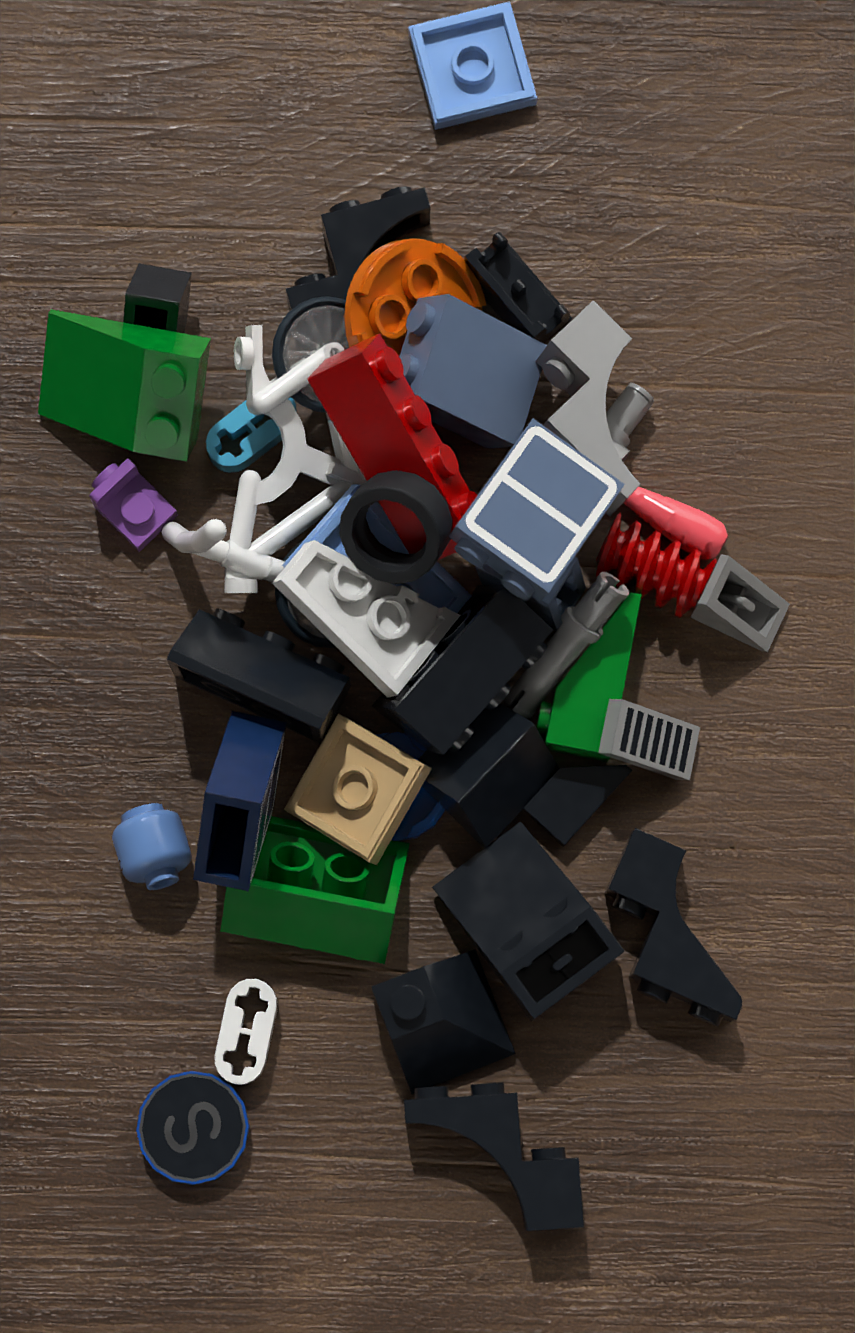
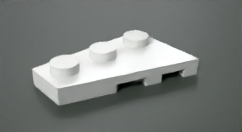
(370, 621)

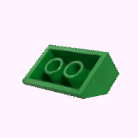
(318, 894)

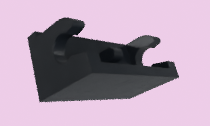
(516, 291)

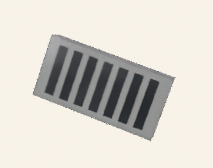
(649, 739)

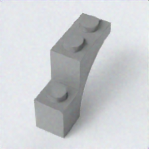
(581, 364)

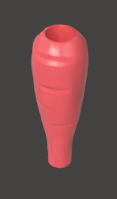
(679, 522)

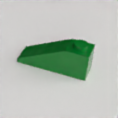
(581, 700)

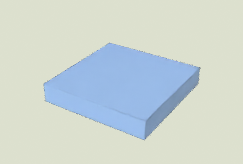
(472, 65)

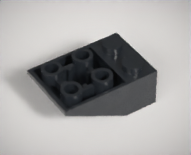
(528, 921)

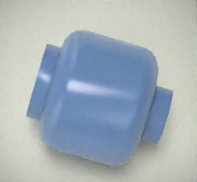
(151, 846)

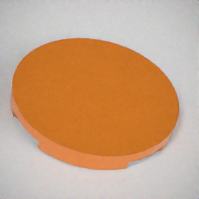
(394, 279)

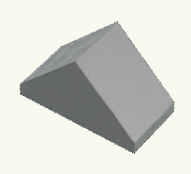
(740, 605)

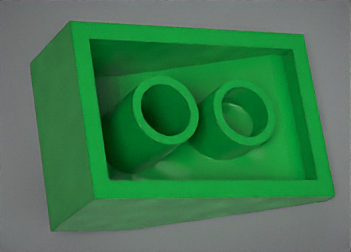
(124, 383)

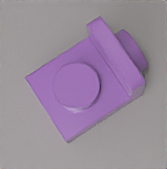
(131, 503)

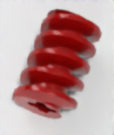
(653, 566)

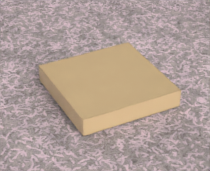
(357, 789)

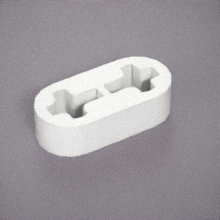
(232, 1029)

